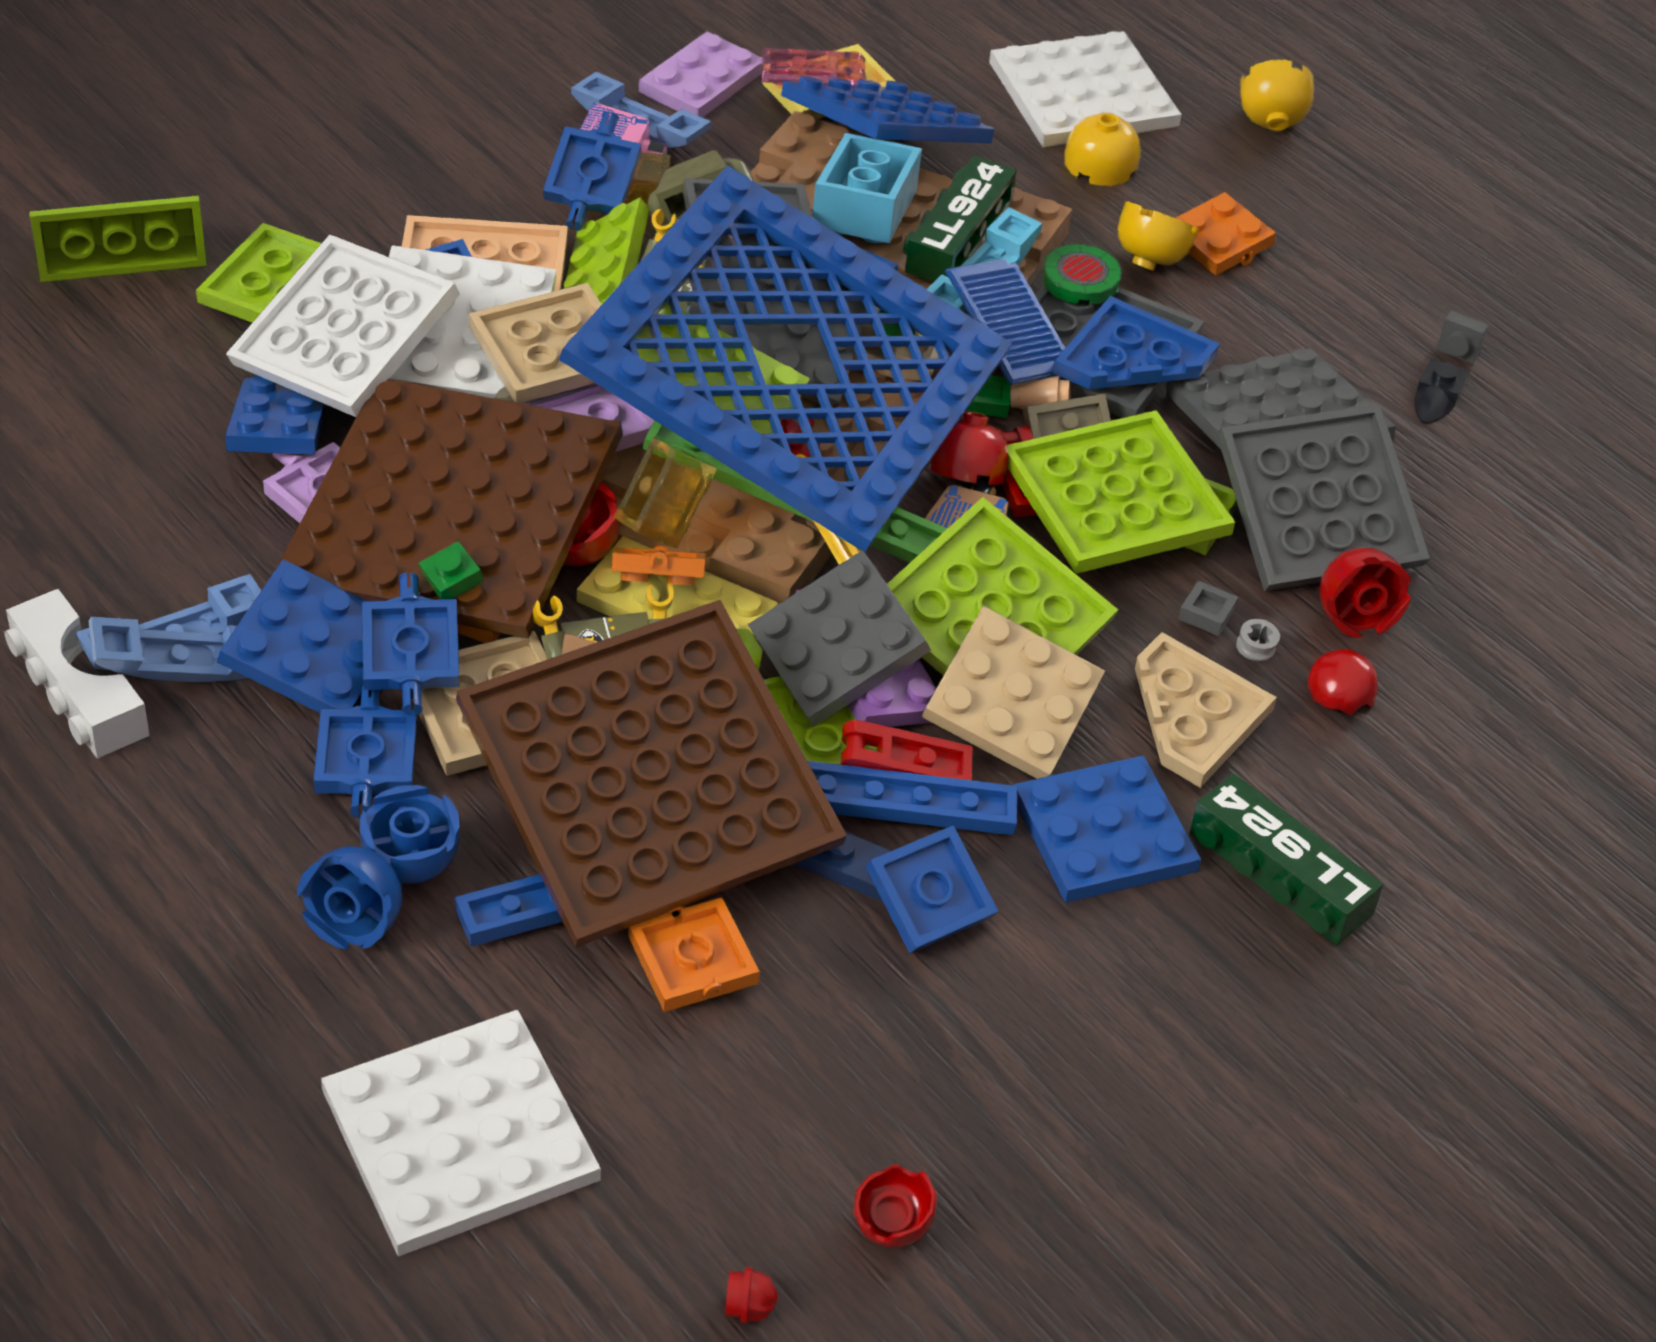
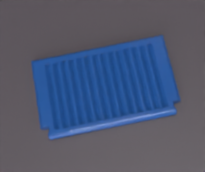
(1004, 302)

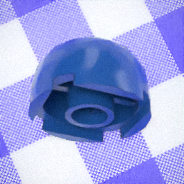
(412, 832)
(350, 896)

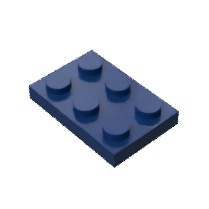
(274, 419)

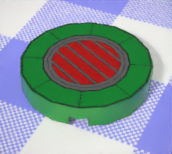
(1081, 273)

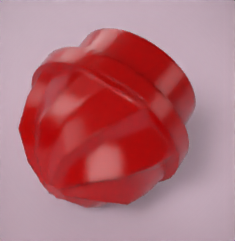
(750, 1295)

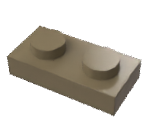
(1066, 415)

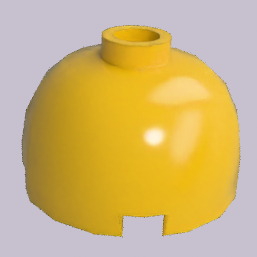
(1277, 94)
(1103, 149)
(1154, 236)

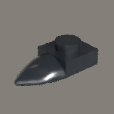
(1439, 390)

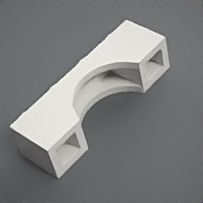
(99, 709)

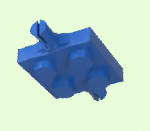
(592, 170)
(410, 644)
(364, 750)

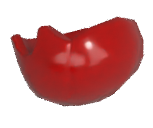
(1343, 681)
(895, 1206)

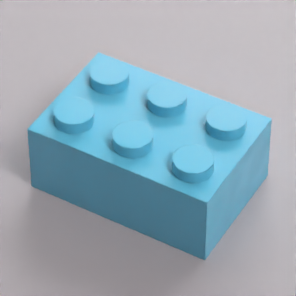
(867, 187)

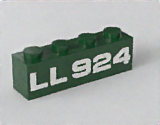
(959, 219)
(1285, 859)

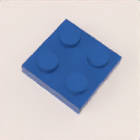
(931, 889)

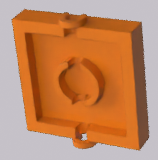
(1226, 234)
(638, 564)
(693, 954)

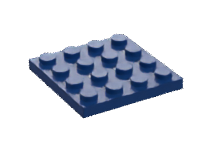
(887, 111)

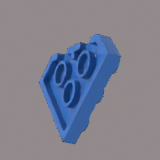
(1132, 348)

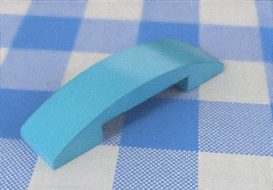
(1006, 238)

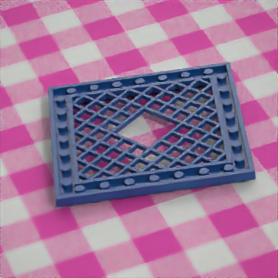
(852, 509)

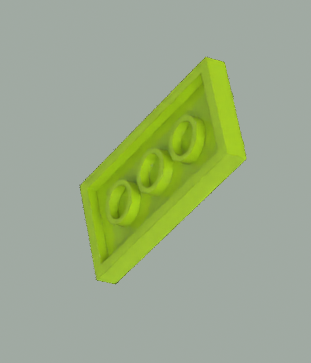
(608, 249)

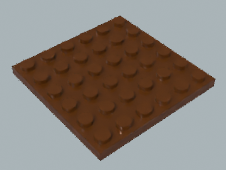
(451, 469)
(649, 771)

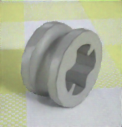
(1262, 630)

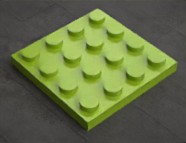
(1117, 491)
(1001, 567)

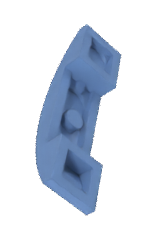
(673, 130)
(225, 607)
(159, 654)

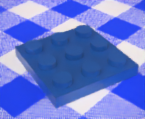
(301, 640)
(1105, 828)

